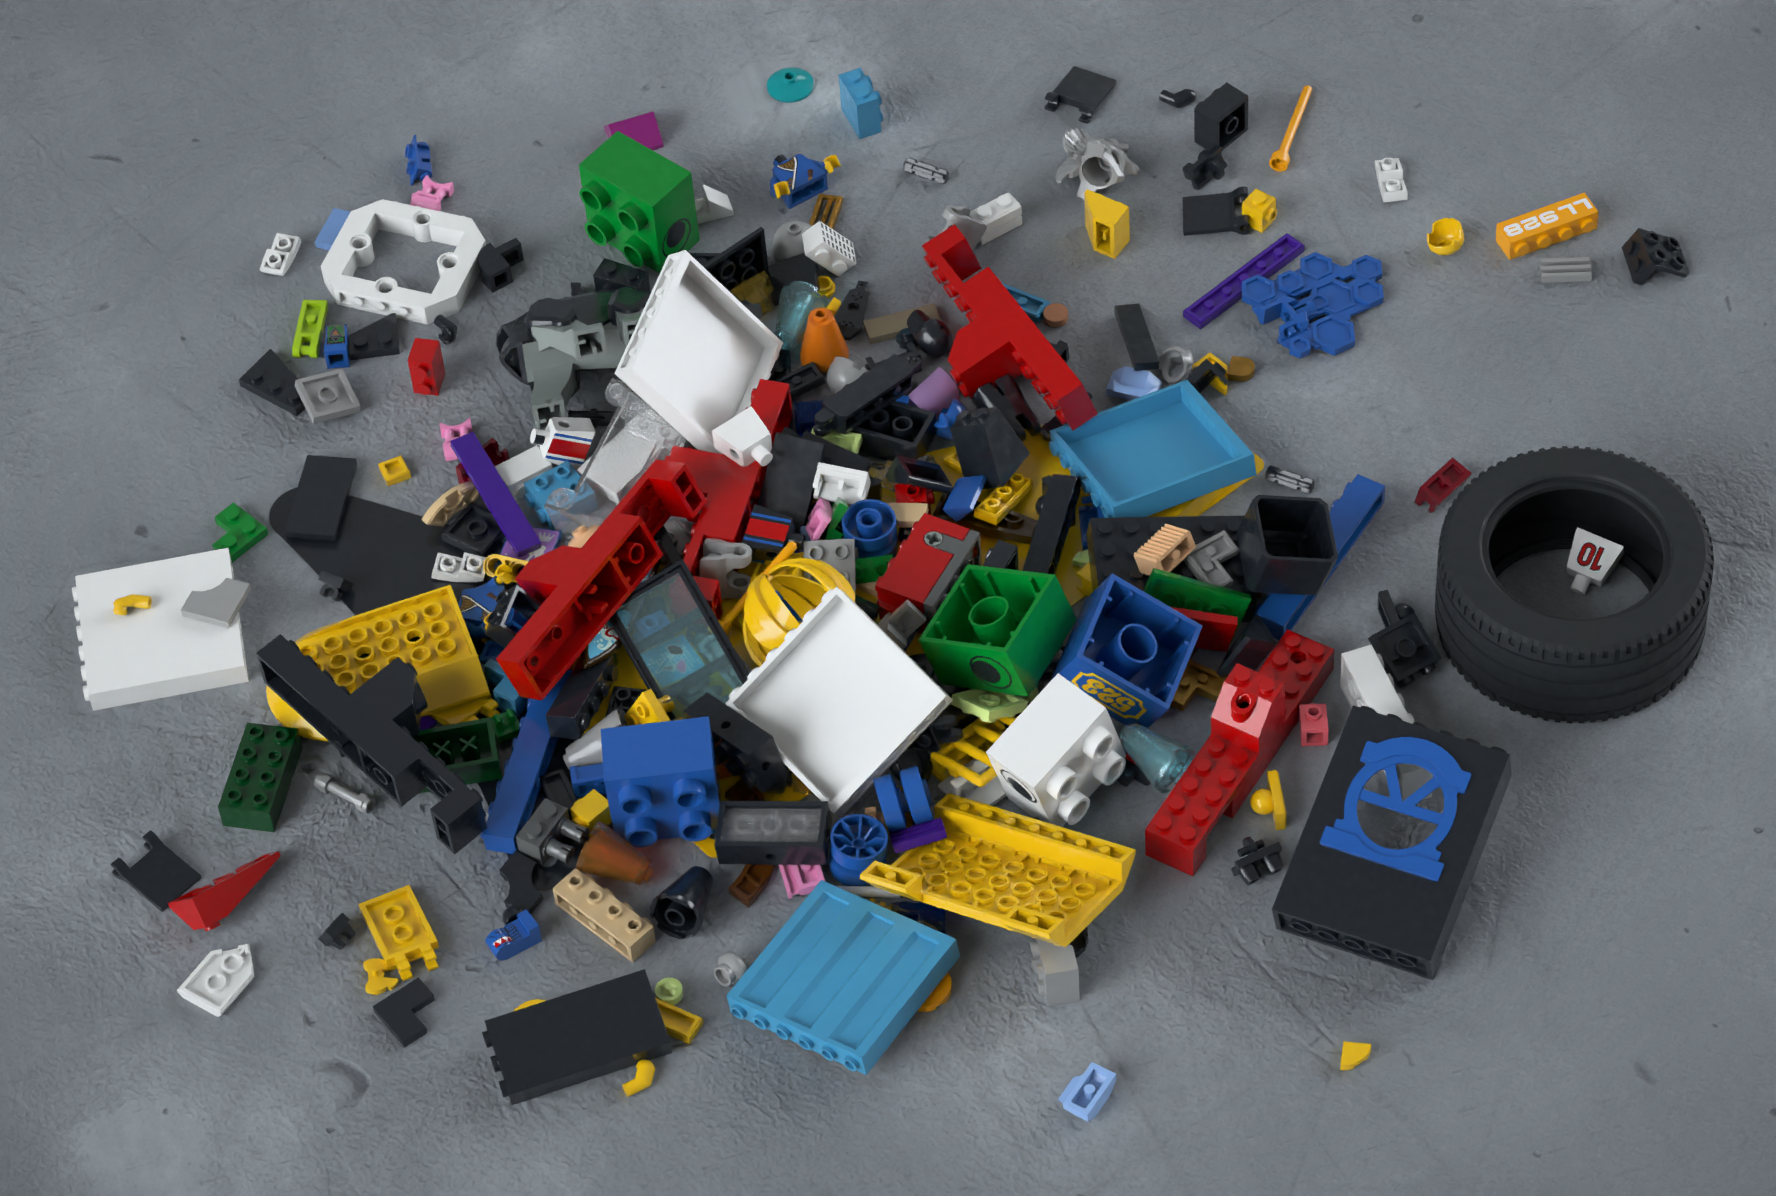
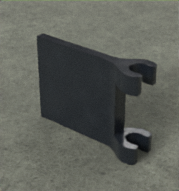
(1081, 90)
(1215, 213)
(159, 874)

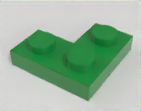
(242, 531)

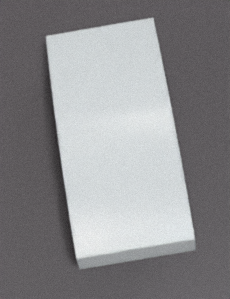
(1390, 180)
(281, 255)
(459, 569)

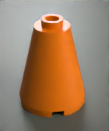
(822, 340)

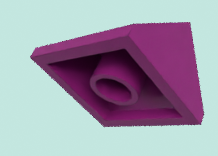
(639, 128)

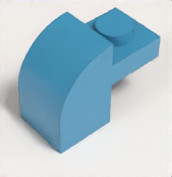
(504, 692)

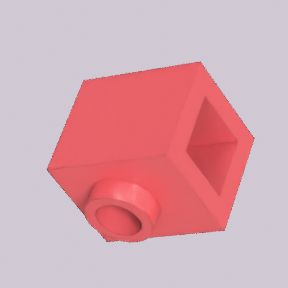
(1313, 724)

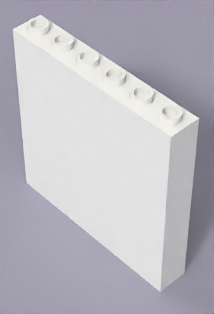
(696, 351)
(156, 648)
(839, 700)

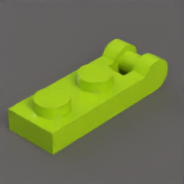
(310, 328)

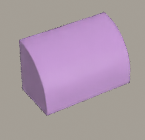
(935, 392)

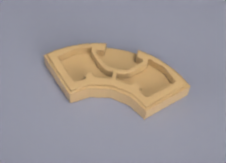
(450, 503)

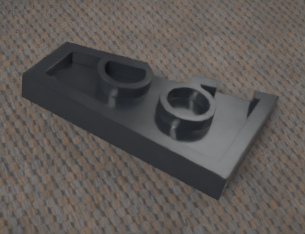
(274, 383)

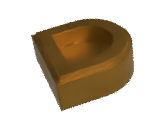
(1241, 369)

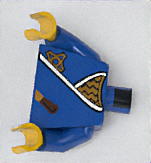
(800, 178)
(479, 602)

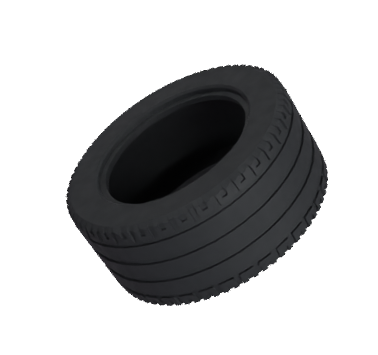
(1562, 664)

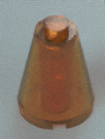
(613, 857)

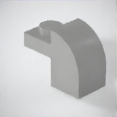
(902, 623)

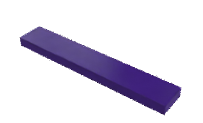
(1229, 290)
(495, 494)

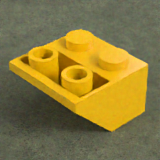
(1106, 223)

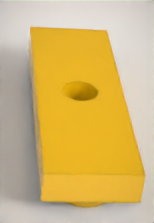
(1003, 499)

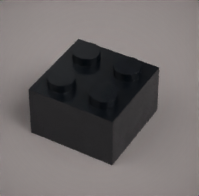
(1221, 117)

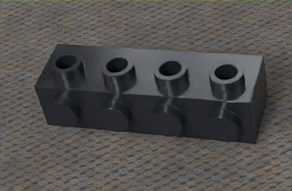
(580, 699)

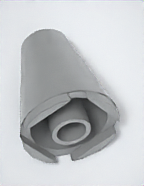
(589, 748)

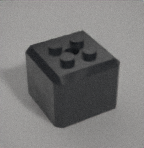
(1286, 545)

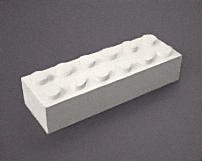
(1368, 685)

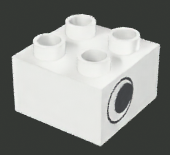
(1058, 754)

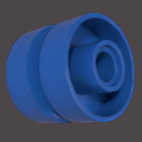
(872, 527)
(913, 799)
(855, 845)

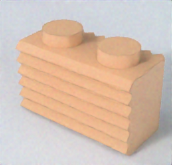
(1164, 549)

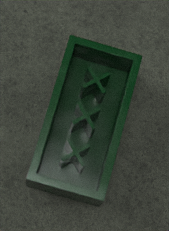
(466, 749)
(260, 777)

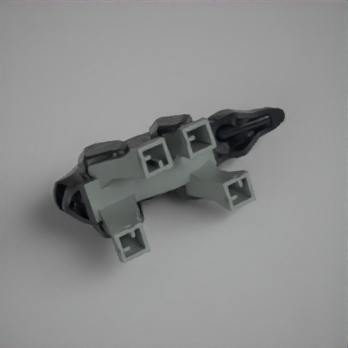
(571, 336)

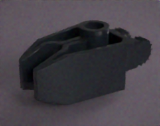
(937, 734)

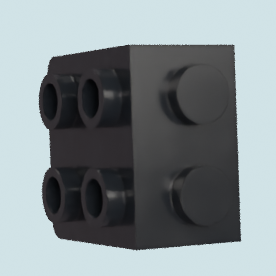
(1651, 251)

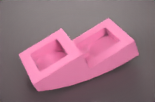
(819, 519)

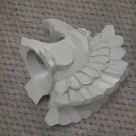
(1094, 161)

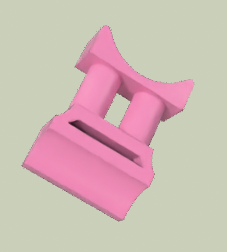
(431, 201)
(449, 433)

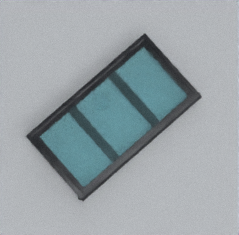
(677, 640)

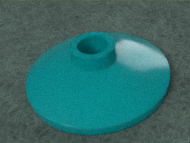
(790, 85)

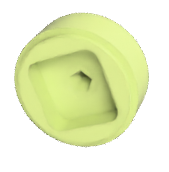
(669, 990)

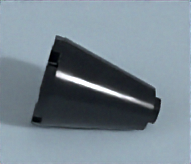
(683, 903)

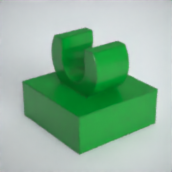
(506, 726)

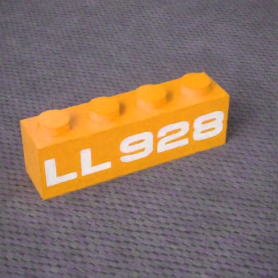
(1546, 226)

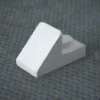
(712, 206)

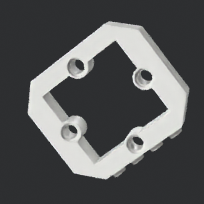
(354, 249)

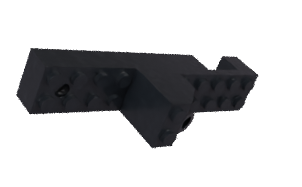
(377, 734)

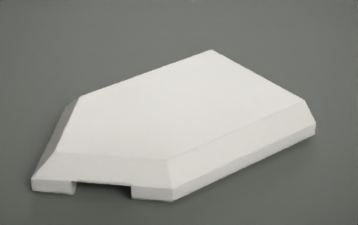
(219, 979)

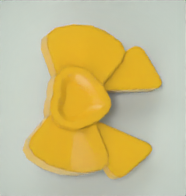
(377, 982)

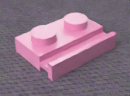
(800, 878)

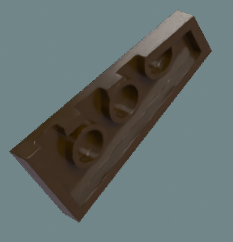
(1012, 527)

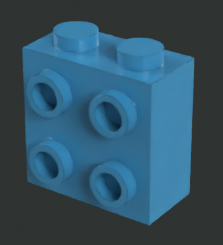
(860, 103)
(541, 487)

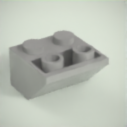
(1056, 972)

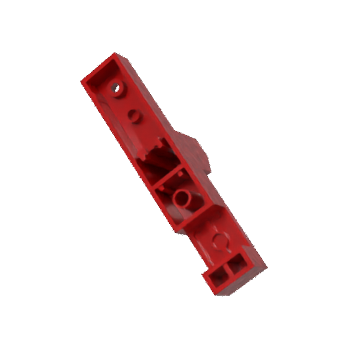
(1000, 334)
(729, 486)
(590, 583)
(1247, 731)

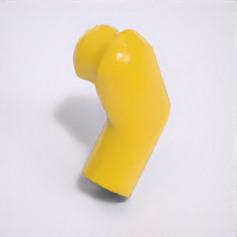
(132, 600)
(642, 1080)

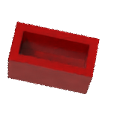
(426, 366)

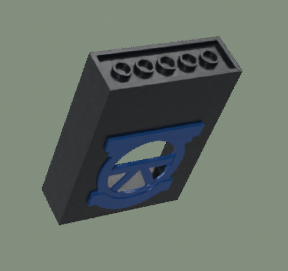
(1381, 899)

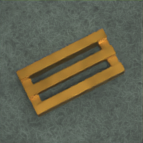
(835, 213)

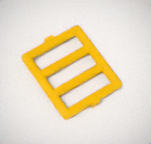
(957, 769)

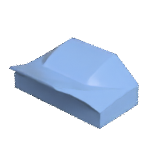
(1132, 384)
(1088, 1092)

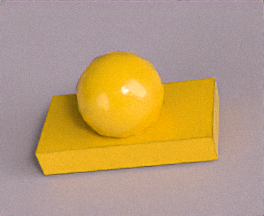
(1271, 800)

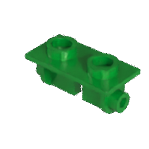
(871, 568)

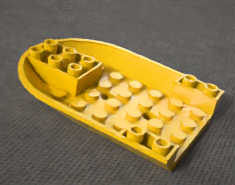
(442, 656)

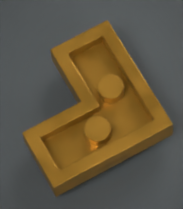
(1197, 680)

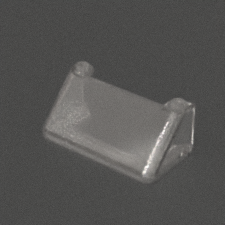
(623, 455)

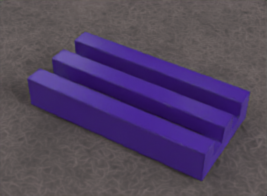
(918, 835)

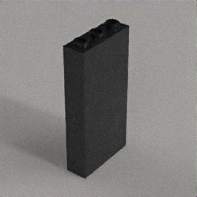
(576, 1037)

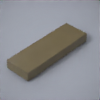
(890, 325)

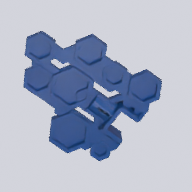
(1328, 297)

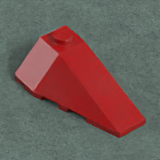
(209, 904)

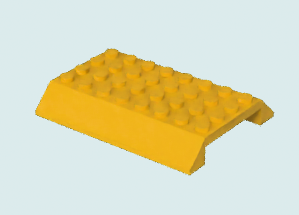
(1009, 871)

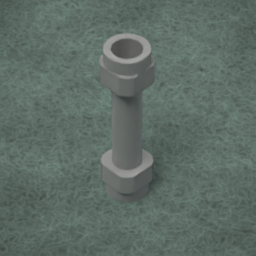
(326, 784)

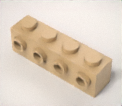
(604, 914)

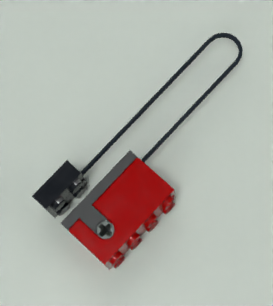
(931, 565)

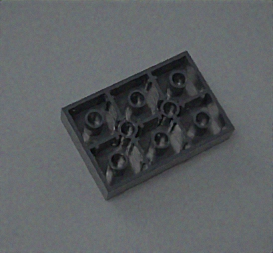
(1115, 540)

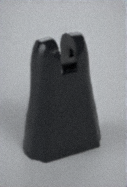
(1011, 403)

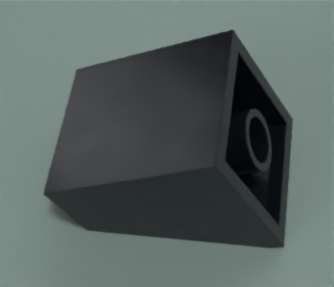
(987, 446)

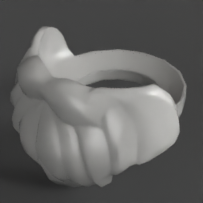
(1175, 355)

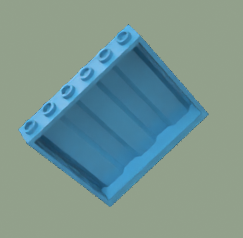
(843, 977)

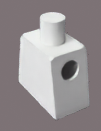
(744, 439)

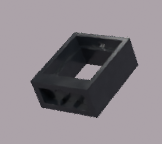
(517, 599)

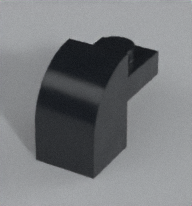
(497, 262)

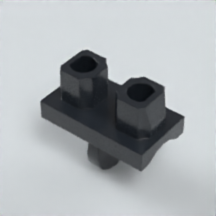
(1208, 166)
(1248, 865)

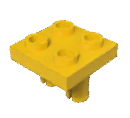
(649, 709)

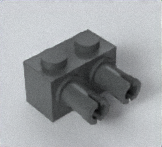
(544, 832)

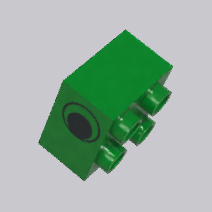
(638, 202)
(998, 630)

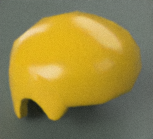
(1445, 236)

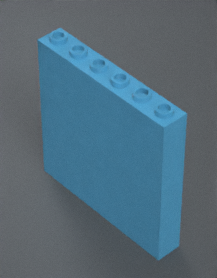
(1153, 453)

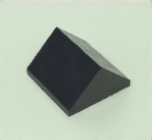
(1249, 648)

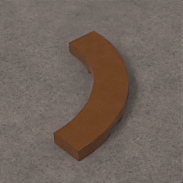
(753, 877)

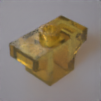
(755, 291)

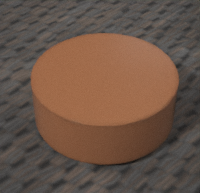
(1055, 315)

